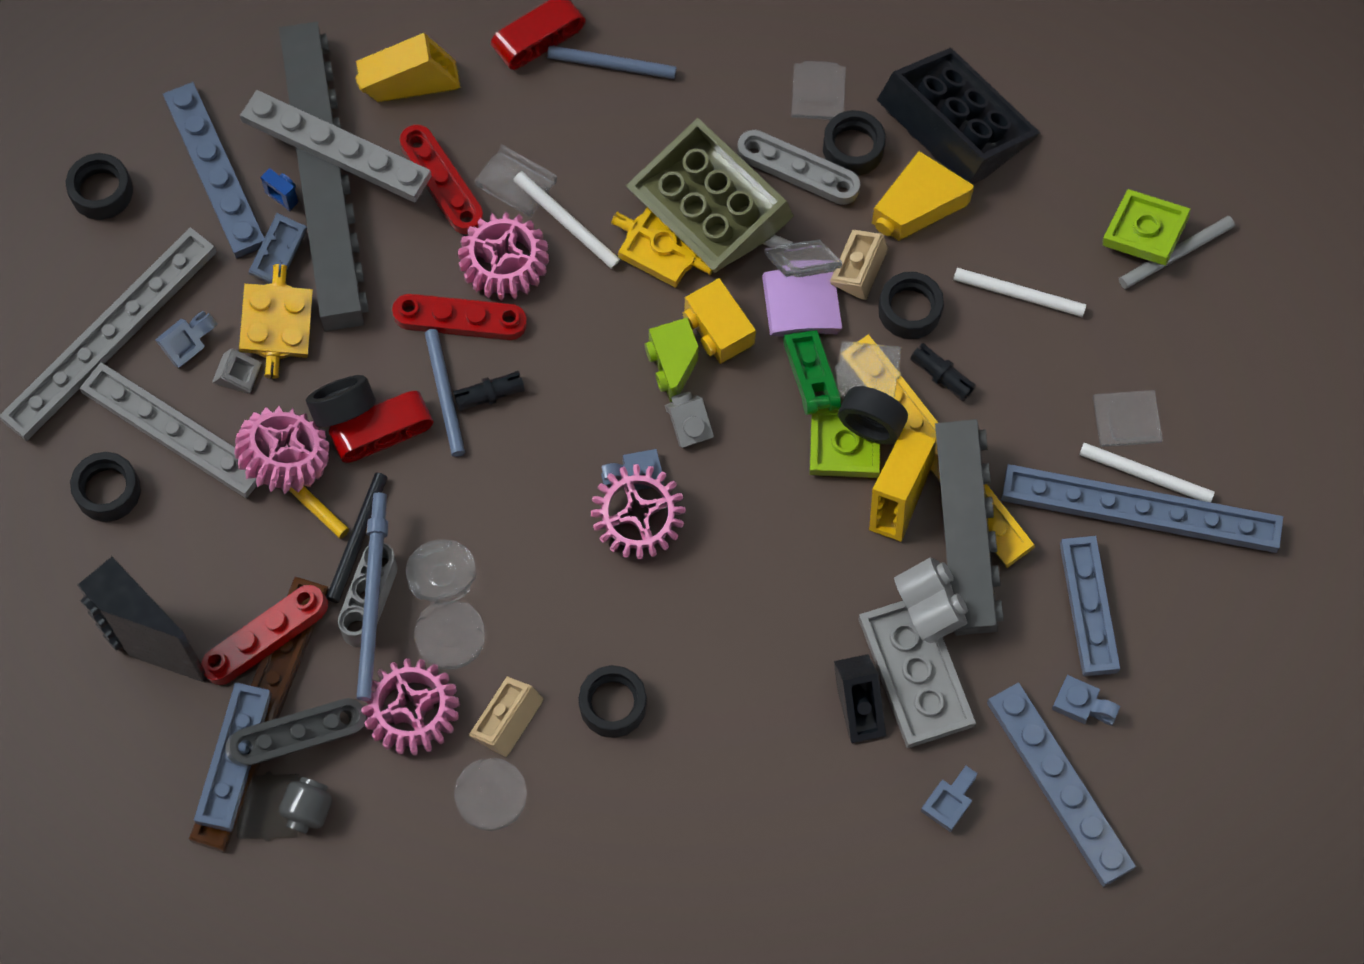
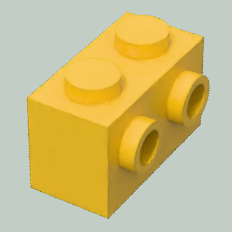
(719, 321)

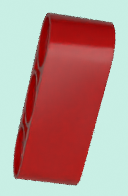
(536, 31)
(381, 426)

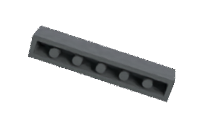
(966, 523)

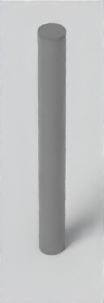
(1179, 251)

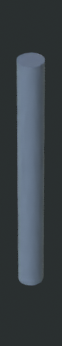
(612, 62)
(444, 392)

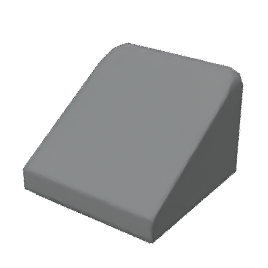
(237, 371)

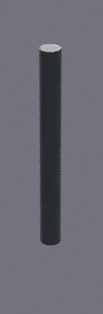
(355, 540)

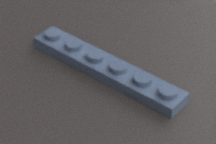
(214, 170)
(1061, 784)

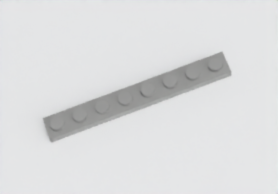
(107, 334)

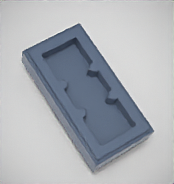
(277, 247)

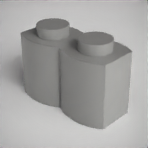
(931, 599)

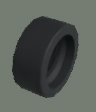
(855, 121)
(92, 165)
(906, 282)
(340, 401)
(873, 415)
(94, 464)
(612, 674)

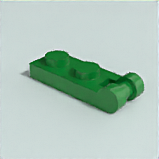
(811, 371)

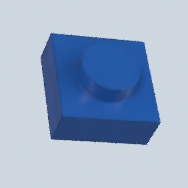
(280, 188)

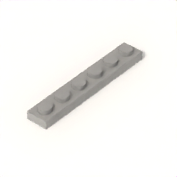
(336, 146)
(167, 427)

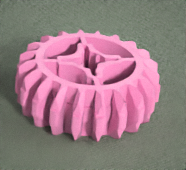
(513, 270)
(281, 450)
(627, 482)
(399, 713)

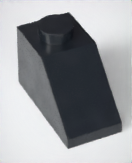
(860, 698)

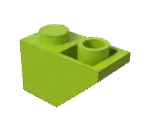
(675, 354)

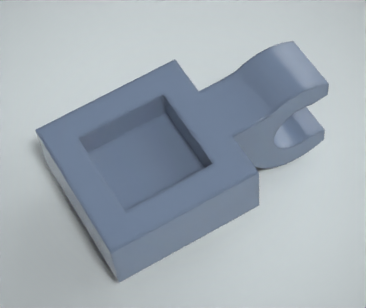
(183, 339)
(643, 459)
(1080, 700)
(948, 801)

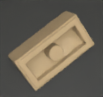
(860, 263)
(506, 716)

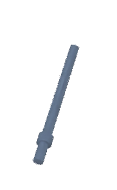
(377, 530)

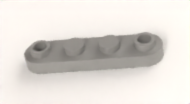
(798, 167)

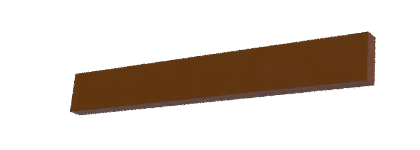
(276, 674)

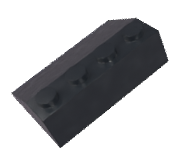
(956, 115)
(136, 622)

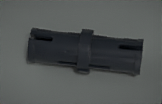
(943, 372)
(489, 390)

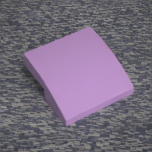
(801, 304)

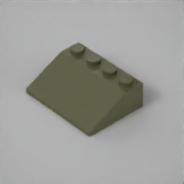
(710, 197)

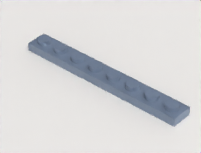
(1142, 508)

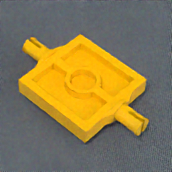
(656, 248)
(275, 321)

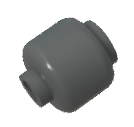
(305, 805)

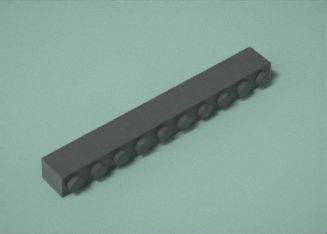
(323, 183)

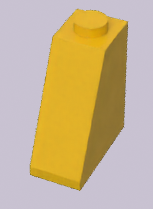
(407, 70)
(920, 198)
(901, 484)

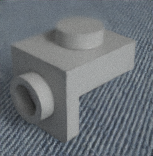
(689, 419)

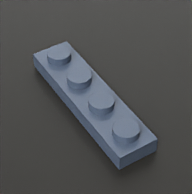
(1089, 606)
(225, 779)

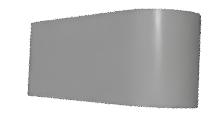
(354, 605)

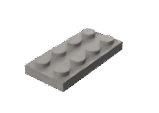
(915, 677)

